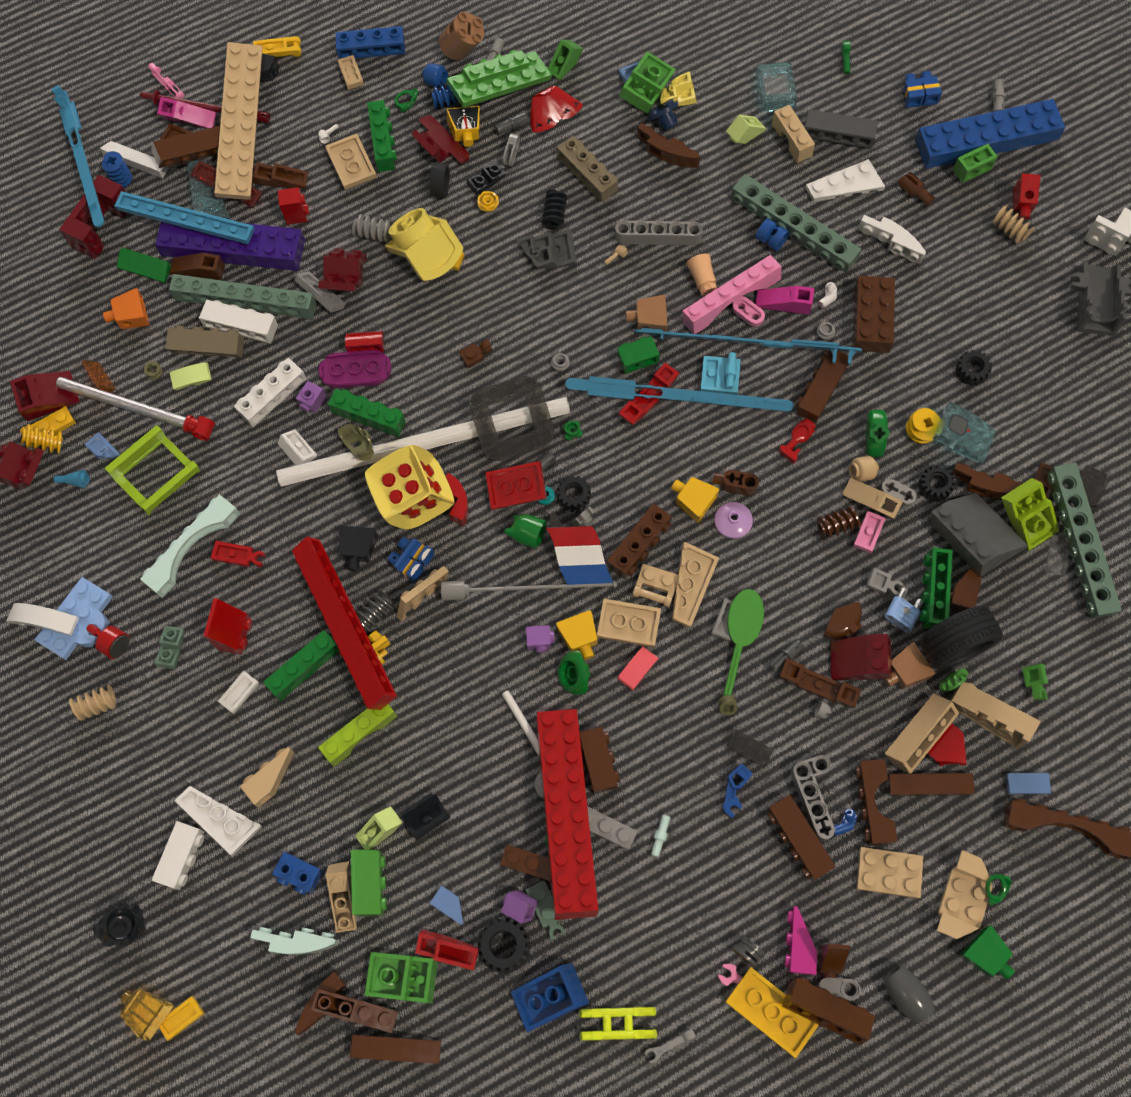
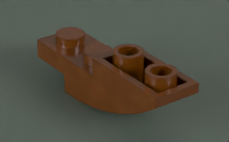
(670, 151)
(984, 485)
(354, 1010)

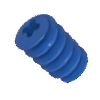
(442, 96)
(116, 168)

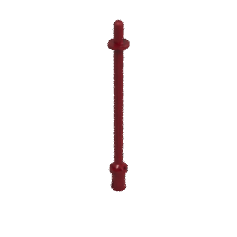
(155, 96)

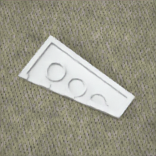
(851, 180)
(224, 825)

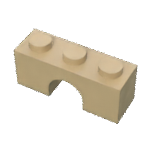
(788, 124)

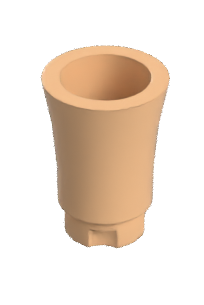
(702, 273)

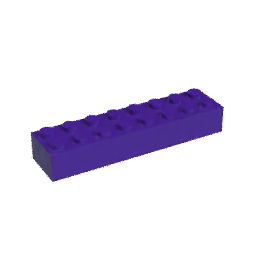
(267, 248)

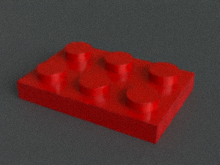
(516, 485)

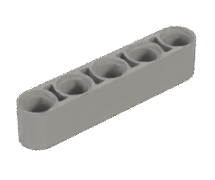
(667, 231)

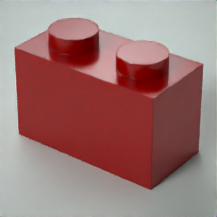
(293, 205)

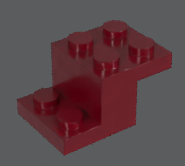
(343, 270)
(18, 464)

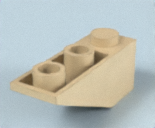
(873, 498)
(266, 781)
(340, 894)

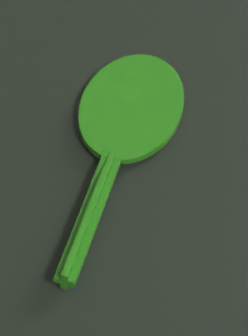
(743, 626)

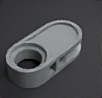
(511, 149)
(836, 987)

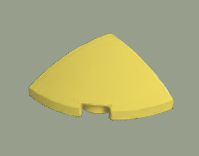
(680, 90)

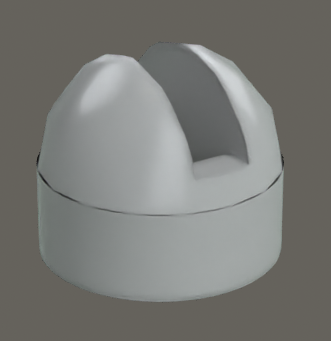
(822, 710)

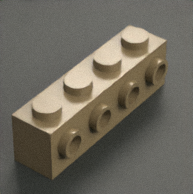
(587, 168)
(205, 342)

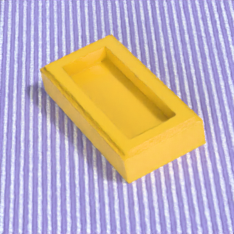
(181, 1018)

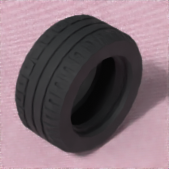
(961, 637)

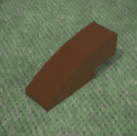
(308, 1018)

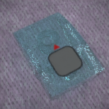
(964, 433)

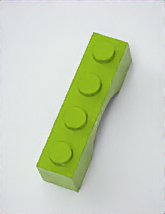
(343, 742)

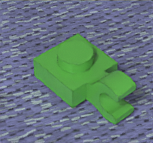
(1035, 678)

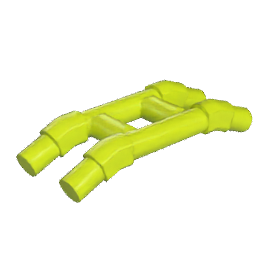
(627, 1033)

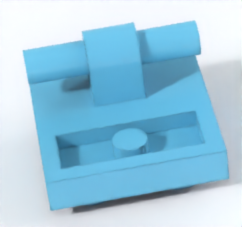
(721, 374)

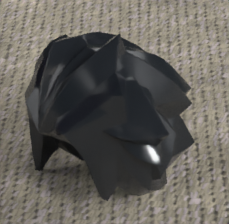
(120, 925)

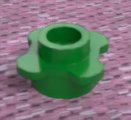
(572, 425)

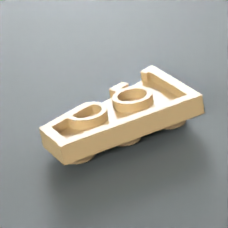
(413, 598)

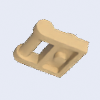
(658, 580)

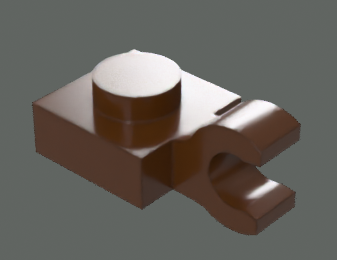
(473, 355)

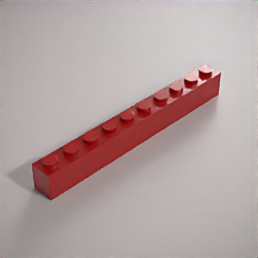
(344, 624)

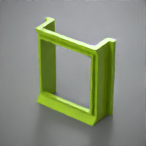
(137, 453)

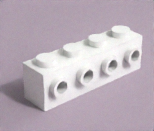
(246, 321)
(270, 392)

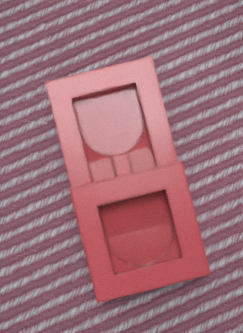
(637, 668)

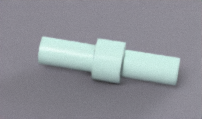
(660, 836)

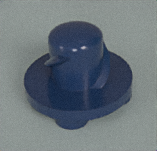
(665, 115)

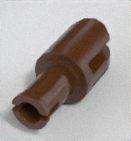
(915, 187)

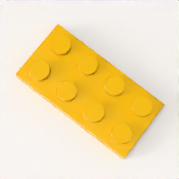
(762, 1006)

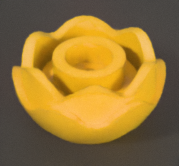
(487, 197)

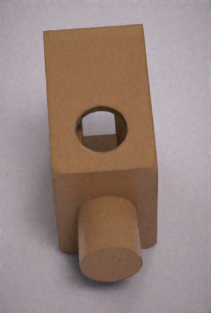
(649, 313)
(910, 668)

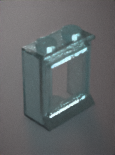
(775, 86)

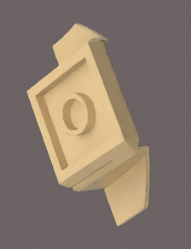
(964, 897)

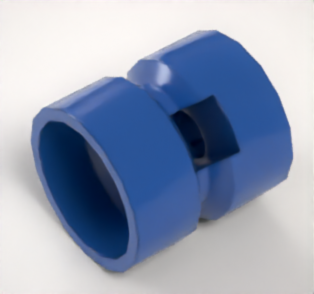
(766, 232)

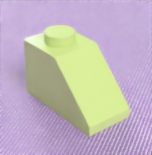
(745, 129)
(378, 828)

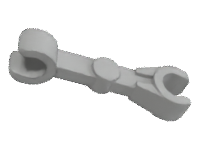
(684, 1037)

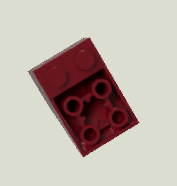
(39, 396)

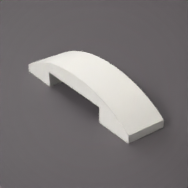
(43, 618)

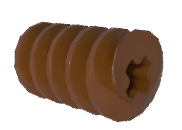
(837, 521)

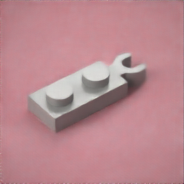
(583, 518)

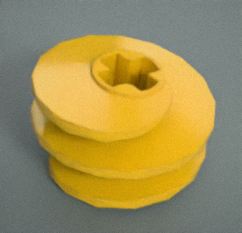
(922, 425)

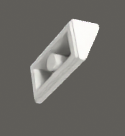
(296, 447)

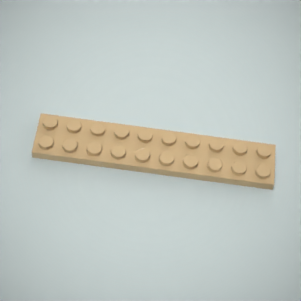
(238, 121)

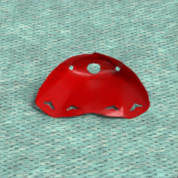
(551, 105)

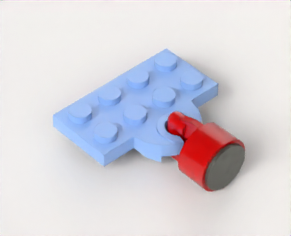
(92, 627)

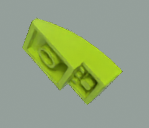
(1031, 513)

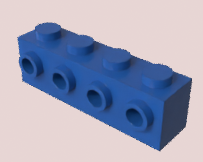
(370, 42)

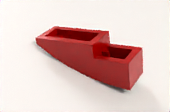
(446, 949)

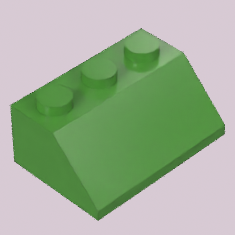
(368, 883)

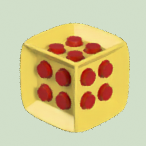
(409, 487)

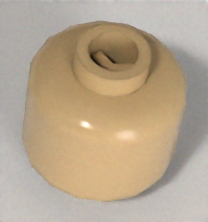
(863, 468)

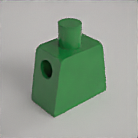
(989, 954)

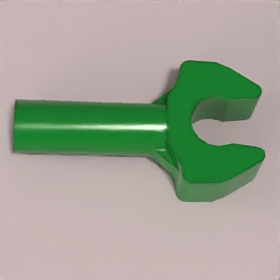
(845, 51)

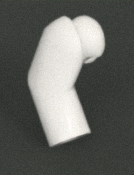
(830, 295)

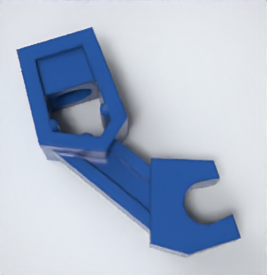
(730, 799)

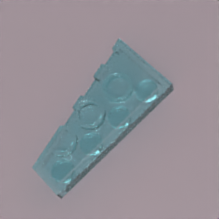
(204, 196)

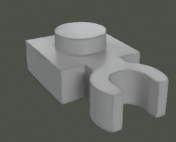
(881, 582)

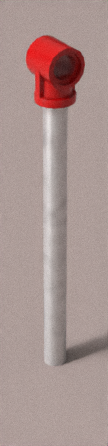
(199, 428)

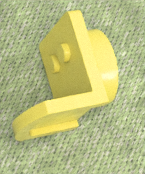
(425, 243)

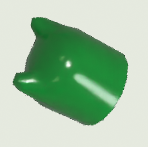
(527, 530)

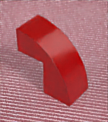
(460, 510)

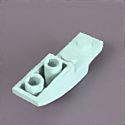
(302, 942)

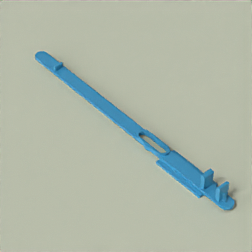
(72, 122)
(833, 347)
(625, 389)

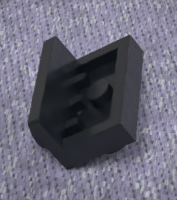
(424, 815)

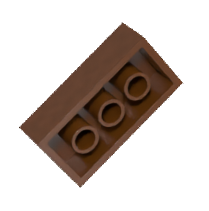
(874, 314)

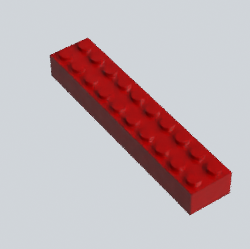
(566, 815)

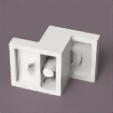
(1110, 235)

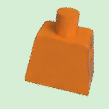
(128, 310)

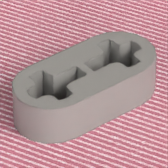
(899, 491)

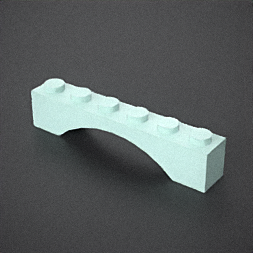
(163, 573)

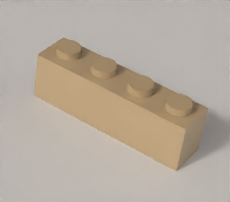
(922, 733)

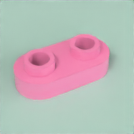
(750, 310)

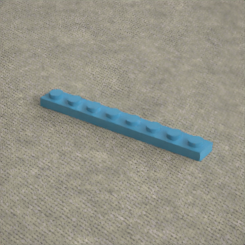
(184, 217)

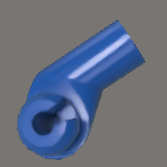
(847, 824)

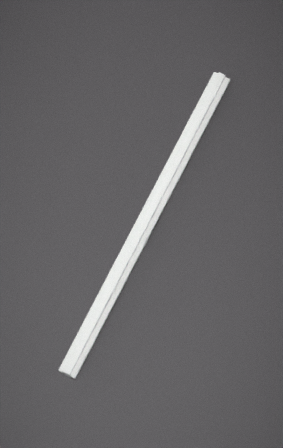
(424, 440)

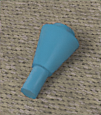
(78, 478)

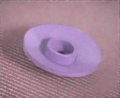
(733, 528)

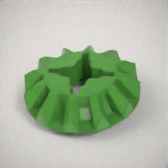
(953, 680)

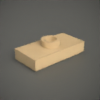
(350, 72)

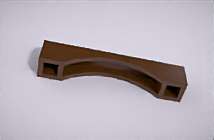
(1111, 840)

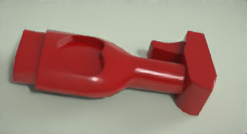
(800, 434)

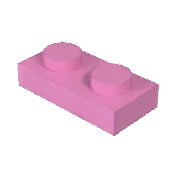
(869, 532)

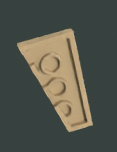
(693, 579)

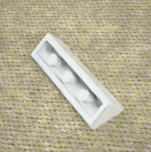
(135, 159)

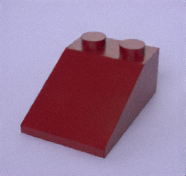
(861, 658)

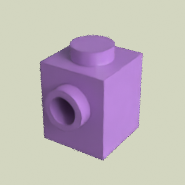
(310, 397)
(539, 638)
(519, 906)

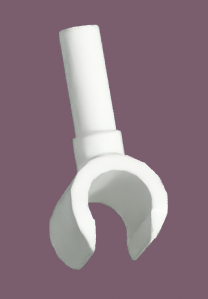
(324, 135)

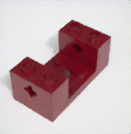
(79, 226)

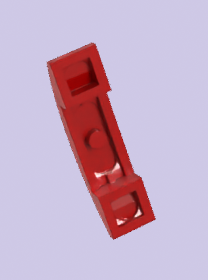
(640, 406)

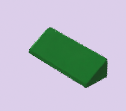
(143, 265)

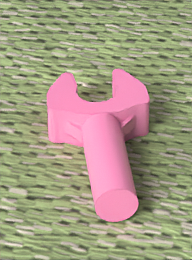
(734, 976)

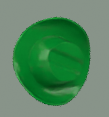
(573, 673)

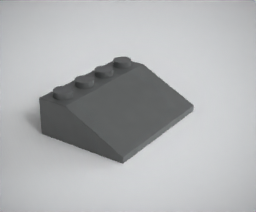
(976, 532)

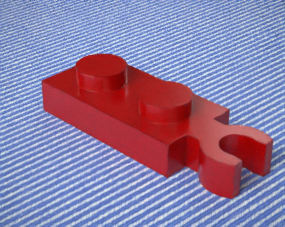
(236, 554)

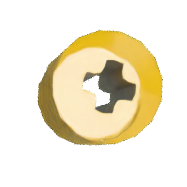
(42, 438)

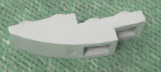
(900, 240)

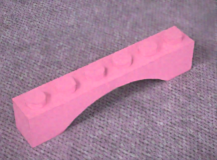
(757, 277)

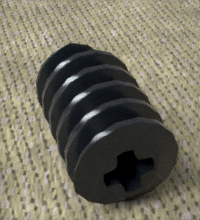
(554, 209)

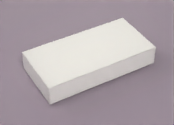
(238, 692)

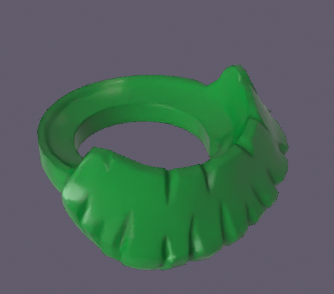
(406, 106)
(1005, 885)

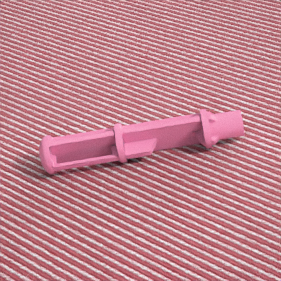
(166, 82)

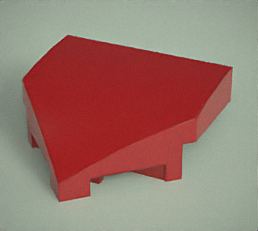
(949, 747)

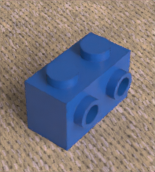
(298, 873)

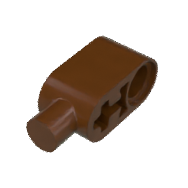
(736, 476)

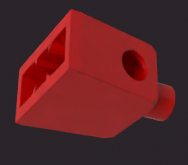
(1026, 195)

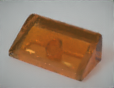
(98, 376)

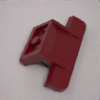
(439, 141)

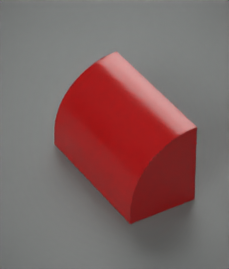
(364, 341)

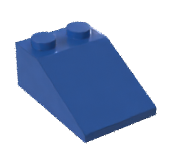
(549, 997)

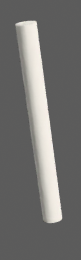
(521, 720)

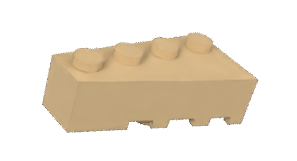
(994, 715)

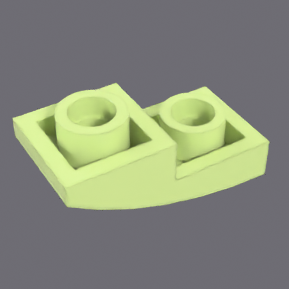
(190, 375)

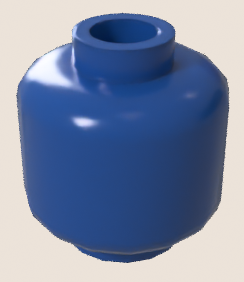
(435, 75)

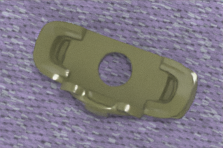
(351, 434)

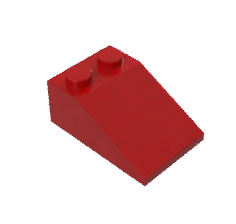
(227, 627)

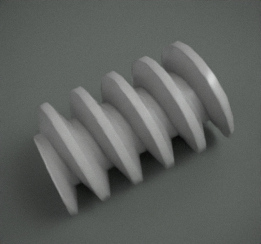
(371, 229)

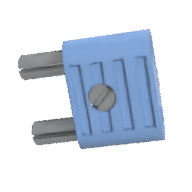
(902, 613)

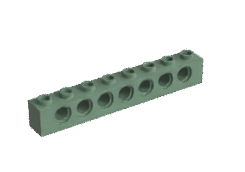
(804, 223)
(244, 296)
(1092, 548)

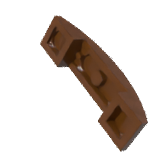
(819, 685)

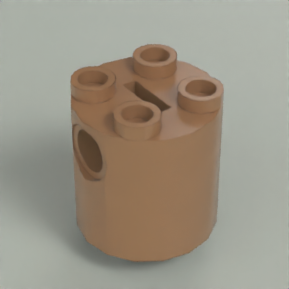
(461, 36)

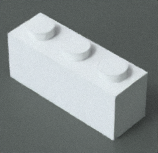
(178, 856)

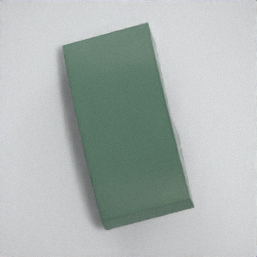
(170, 649)

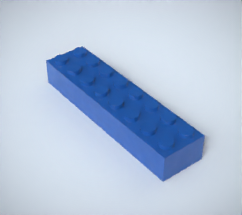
(1001, 129)

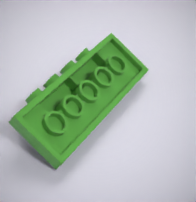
(498, 77)

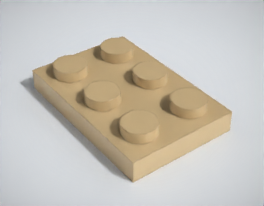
(351, 161)
(629, 623)
(889, 872)

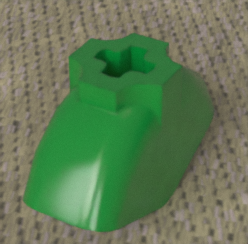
(876, 433)

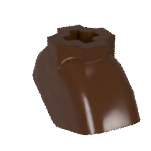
(844, 622)

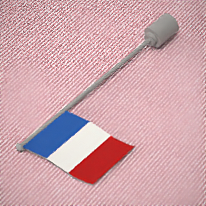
(578, 558)

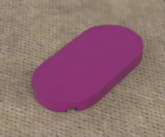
(355, 369)

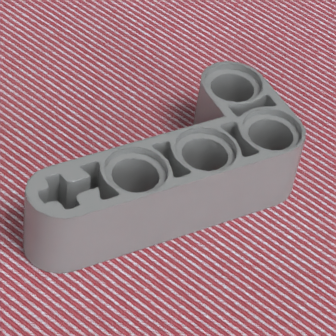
(817, 799)

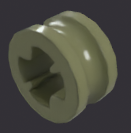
(153, 376)
(727, 705)

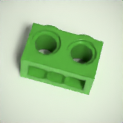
(975, 163)

